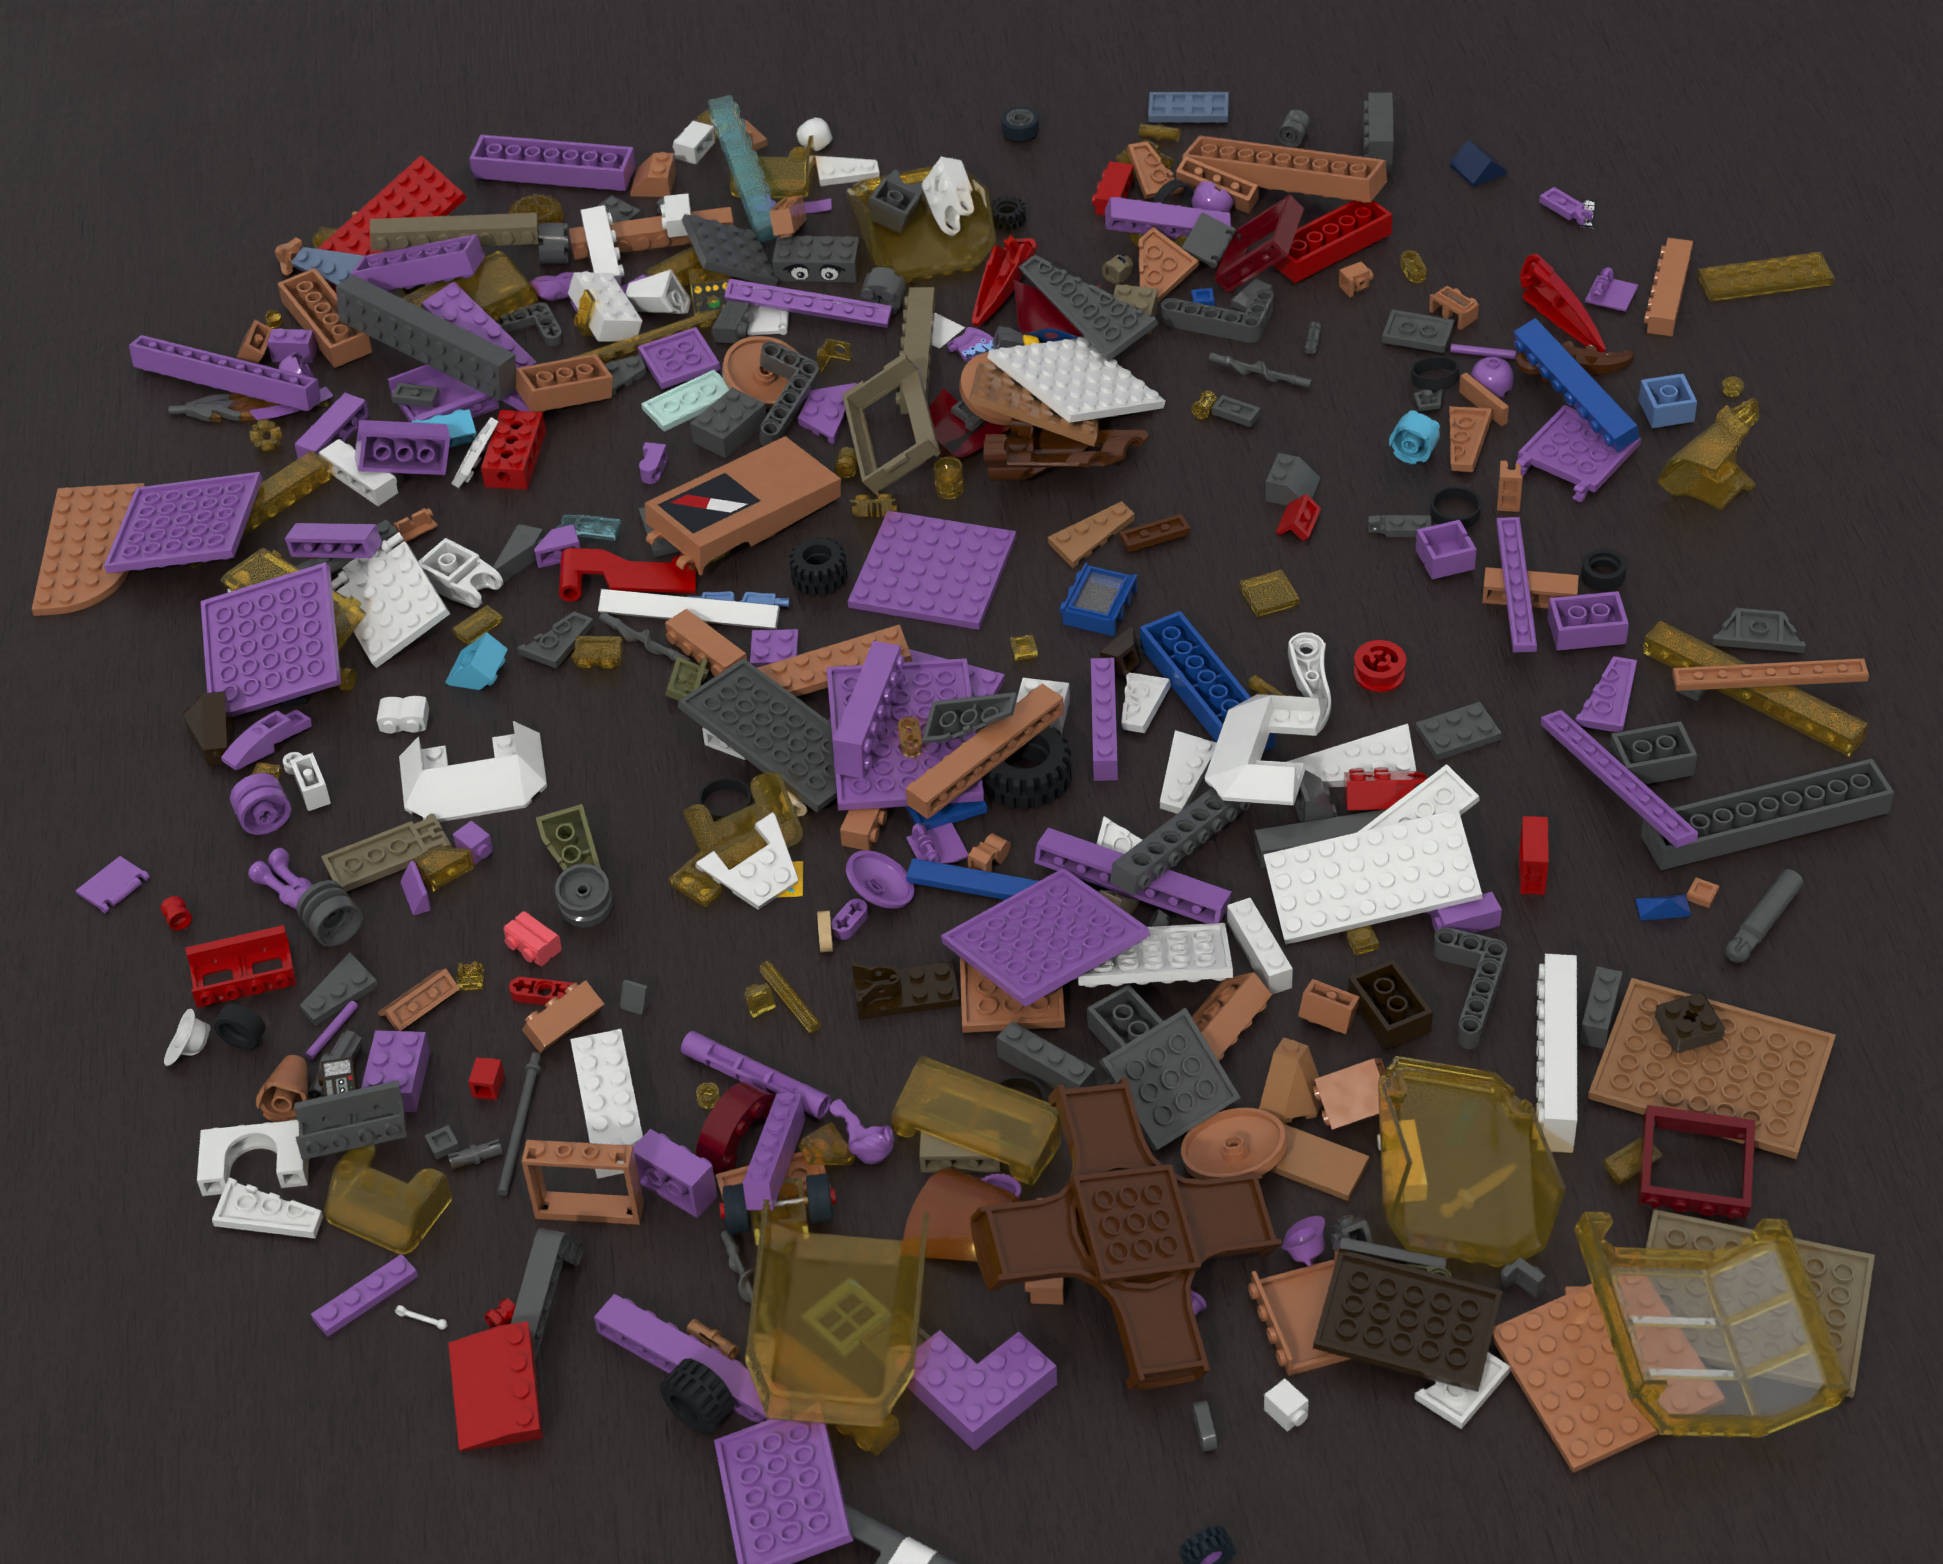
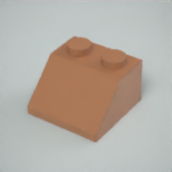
(655, 176)

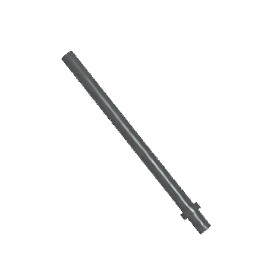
(532, 1069)

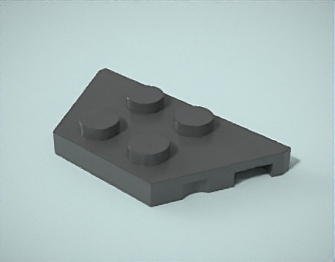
(1759, 631)

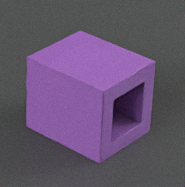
(475, 840)

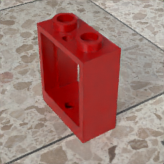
(1533, 855)

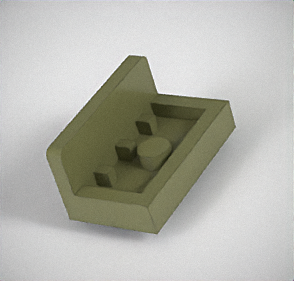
(685, 678)

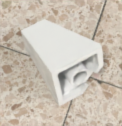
(659, 294)

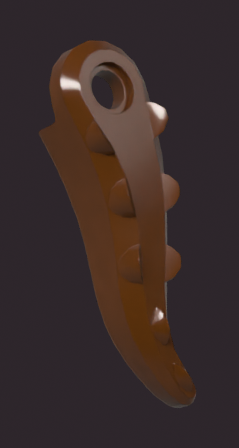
(1589, 359)

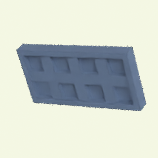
(1188, 107)

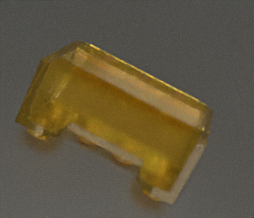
(735, 835)
(382, 1206)

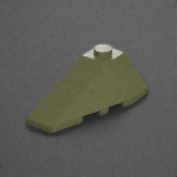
(569, 837)

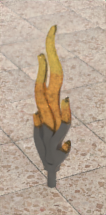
(225, 406)

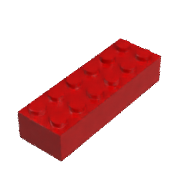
(1334, 238)

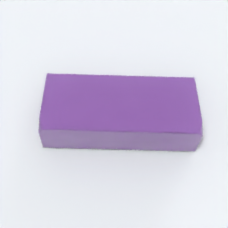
(415, 890)

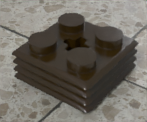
(1689, 1022)

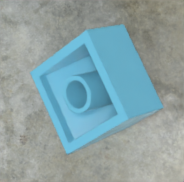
(478, 664)

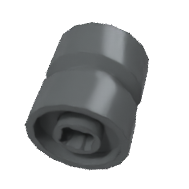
(1294, 128)

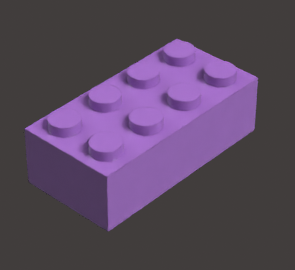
(402, 447)

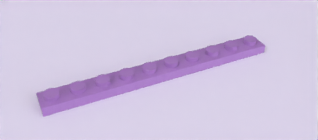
(1619, 779)

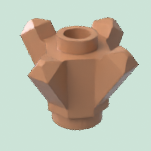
(286, 253)

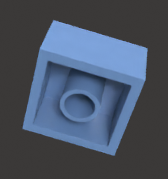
(1667, 400)

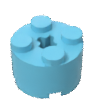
(1414, 437)

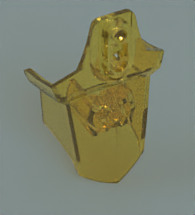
(1708, 463)

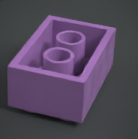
(1587, 620)
(400, 1058)
(675, 1173)

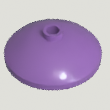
(879, 879)

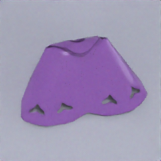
(555, 287)

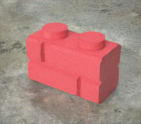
(532, 939)

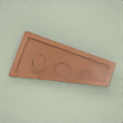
(1467, 435)

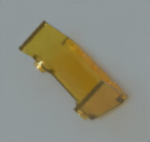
(787, 175)

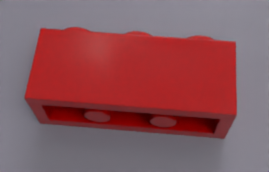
(1115, 183)

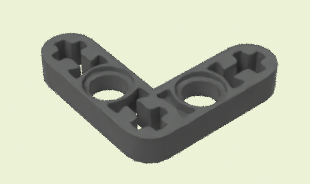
(540, 315)

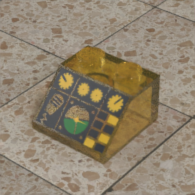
(708, 290)

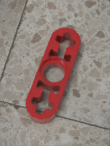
(532, 987)

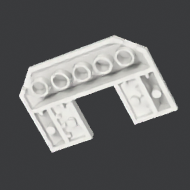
(1236, 763)
(473, 786)

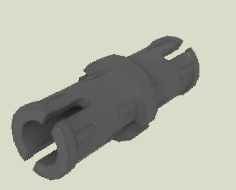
(475, 1154)

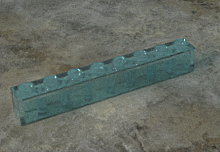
(743, 164)

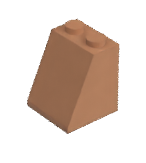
(1350, 1093)

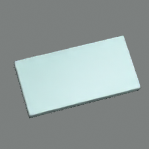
(685, 400)

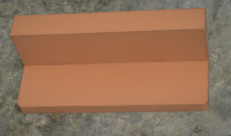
(419, 999)

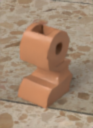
(993, 849)

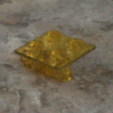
(862, 501)

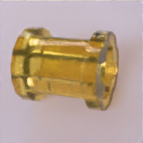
(1204, 404)

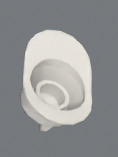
(189, 1038)

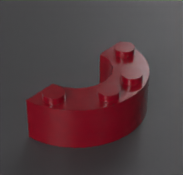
(730, 1122)

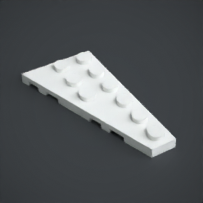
(1384, 749)

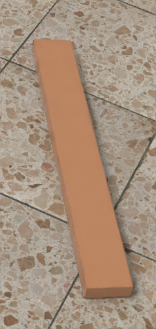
(1770, 674)

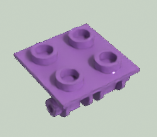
(1611, 292)
(937, 844)

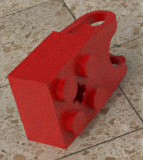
(1378, 788)

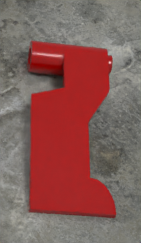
(621, 573)

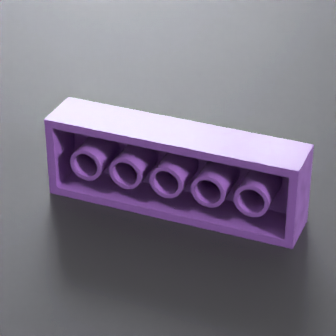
(422, 263)
(868, 709)

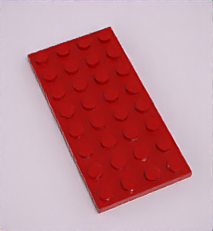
(413, 193)

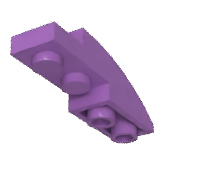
(260, 737)

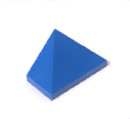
(1662, 907)

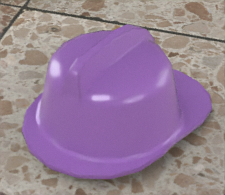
(1305, 1240)

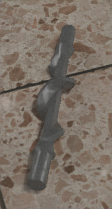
(1259, 367)
(632, 636)
(735, 1263)

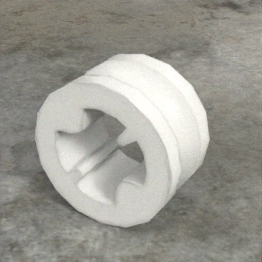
(286, 761)

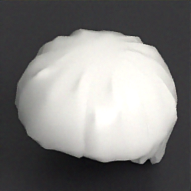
(819, 130)

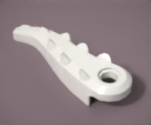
(1310, 669)

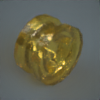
(710, 1089)

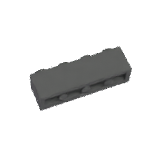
(1042, 1059)

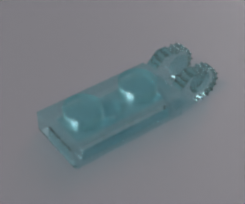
(593, 526)

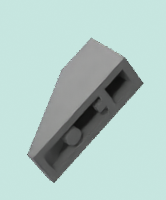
(518, 551)

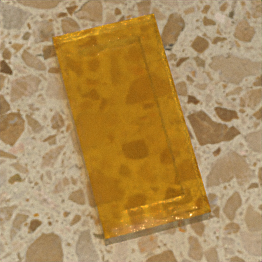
(477, 624)

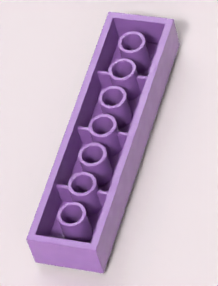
(553, 162)

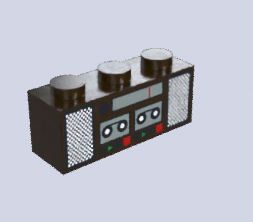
(338, 1076)

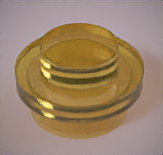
(1732, 386)

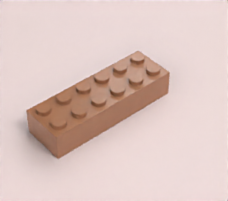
(316, 309)

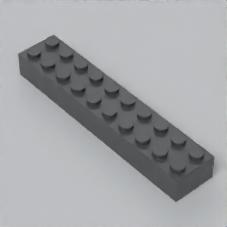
(426, 337)
(1775, 812)

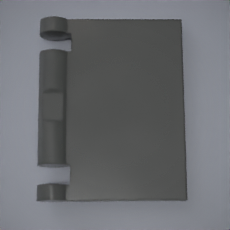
(1208, 240)

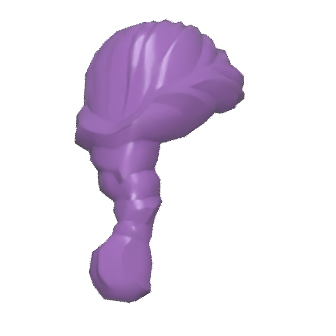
(868, 1144)

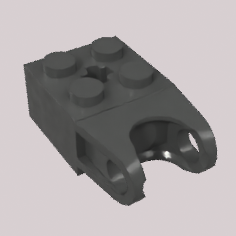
(894, 202)

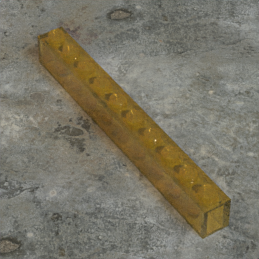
(1782, 703)

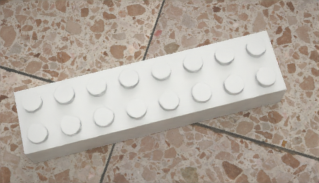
(1557, 1051)

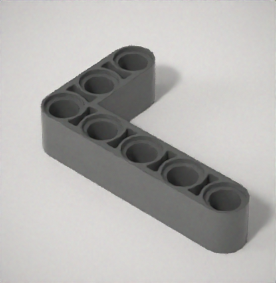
(1219, 321)
(802, 377)
(1489, 960)
(541, 1278)

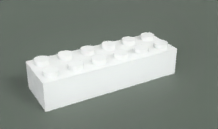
(606, 1091)

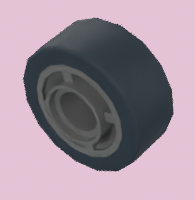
(1020, 123)

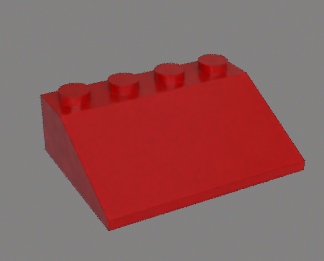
(495, 1387)

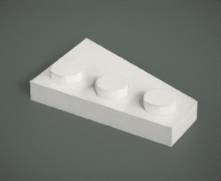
(844, 170)
(1142, 700)

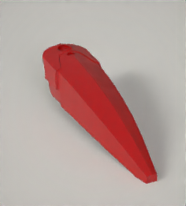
(1000, 276)
(1557, 302)

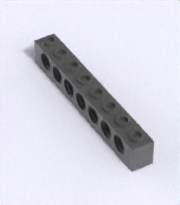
(1174, 841)

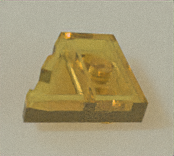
(695, 883)
(826, 1147)

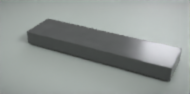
(1388, 1253)

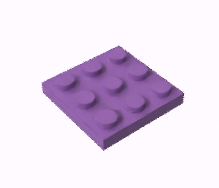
(678, 358)

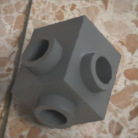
(1358, 1229)

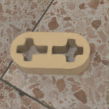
(825, 931)

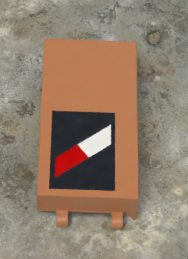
(741, 502)

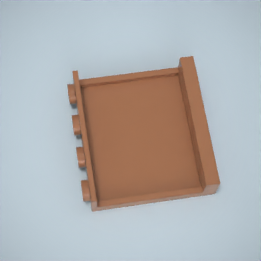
(1292, 1310)

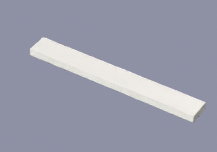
(707, 610)

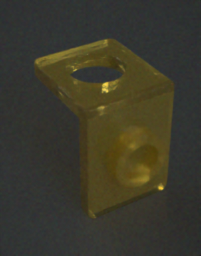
(828, 350)

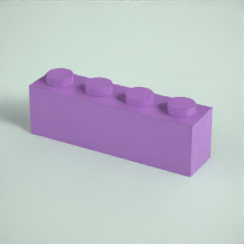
(336, 423)
(333, 540)

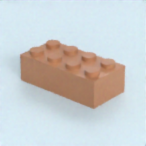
(564, 383)

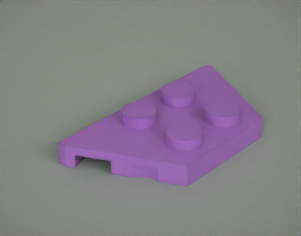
(825, 411)

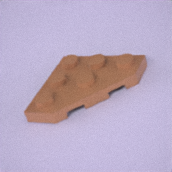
(1163, 263)

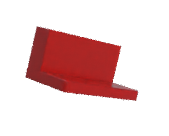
(1299, 517)

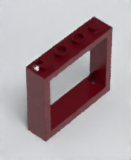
(1237, 267)
(1702, 1124)

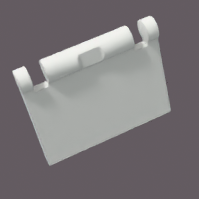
(768, 321)

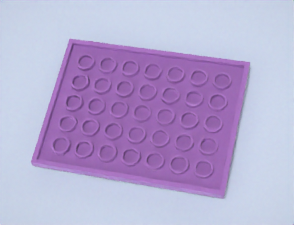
(891, 770)

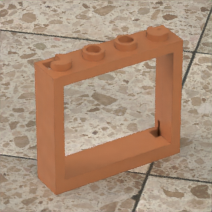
(581, 1205)

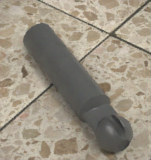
(1764, 915)

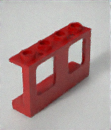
(240, 956)

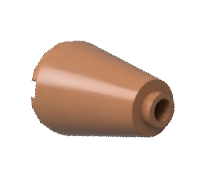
(284, 1088)

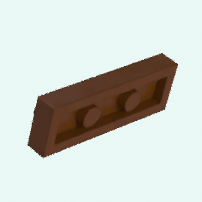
(1154, 533)

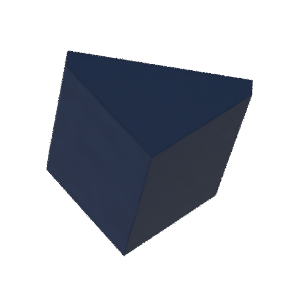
(1476, 164)

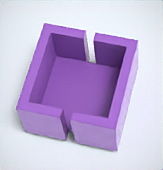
(1445, 549)

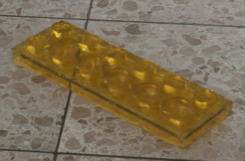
(1765, 276)

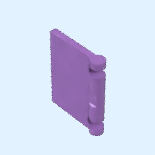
(112, 884)

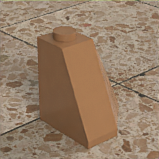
(1291, 1083)

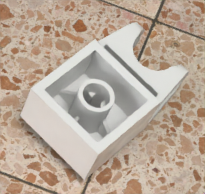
(948, 193)
(459, 573)

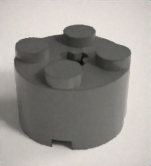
(553, 243)
(884, 288)

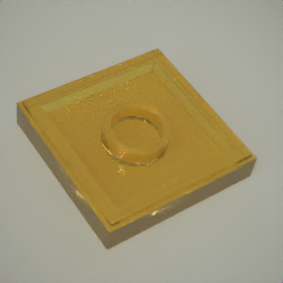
(1269, 592)

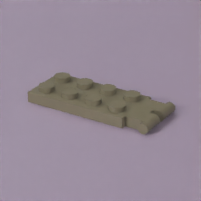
(384, 853)

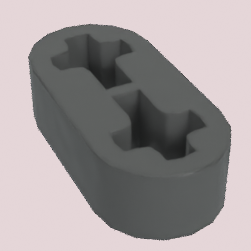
(1204, 1426)

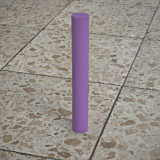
(1483, 351)
(331, 1030)

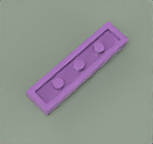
(364, 1295)

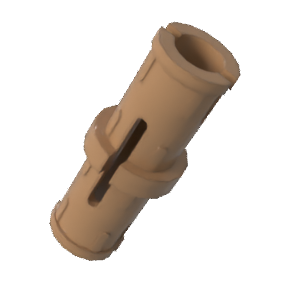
(712, 1338)

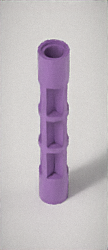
(748, 1070)

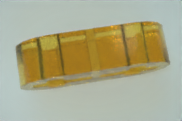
(1413, 266)
(913, 736)

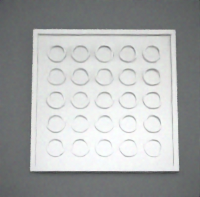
(1076, 379)

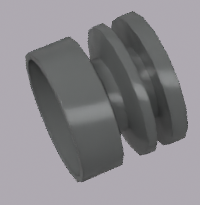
(329, 913)

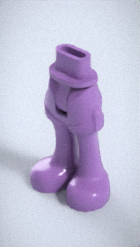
(278, 865)

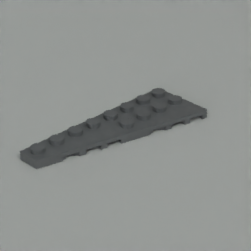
(1094, 312)

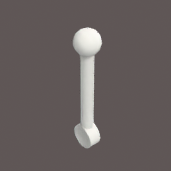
(402, 1311)

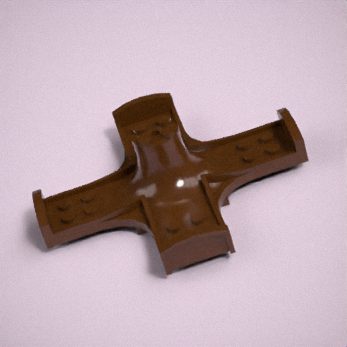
(1126, 1232)

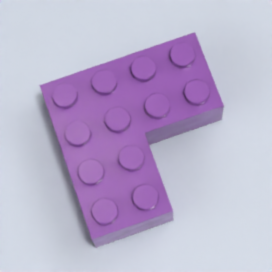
(980, 1396)

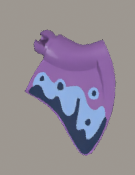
(971, 343)

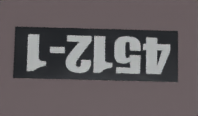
(1590, 205)

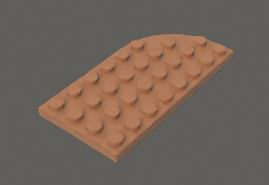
(78, 546)

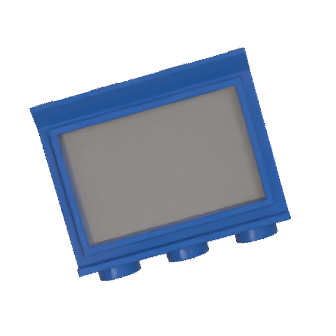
(1098, 599)

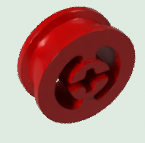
(1375, 674)

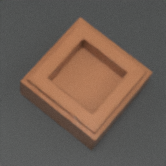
(1702, 892)

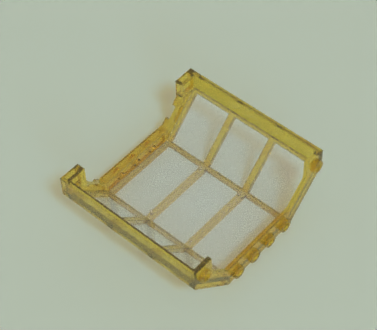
(1717, 1334)

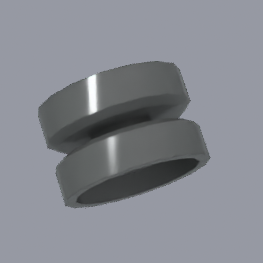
(584, 895)

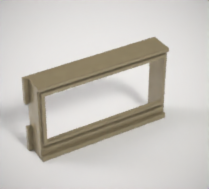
(856, 399)

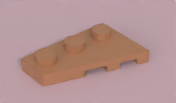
(1149, 169)

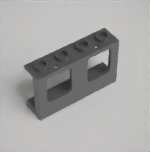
(350, 1120)

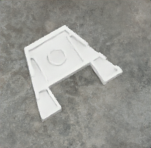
(762, 874)

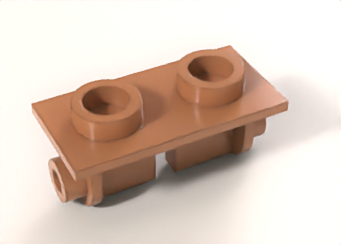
(420, 523)

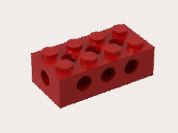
(513, 449)

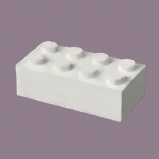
(613, 313)

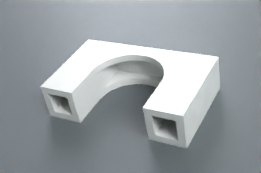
(224, 1145)

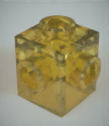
(258, 431)

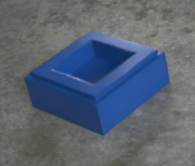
(1203, 296)

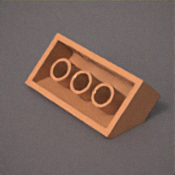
(1230, 1010)

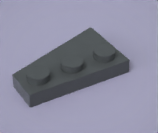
(559, 642)
(344, 984)

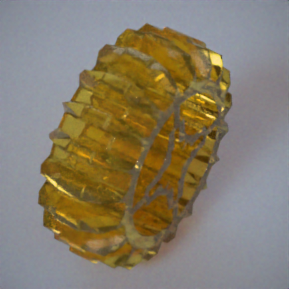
(546, 207)

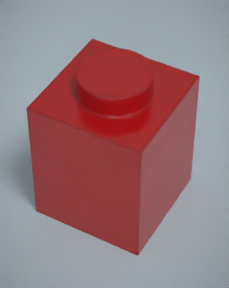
(486, 1078)

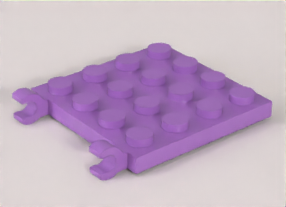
(1573, 452)

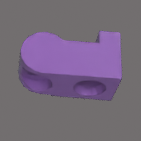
(653, 463)

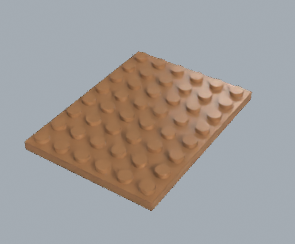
(1757, 1072)

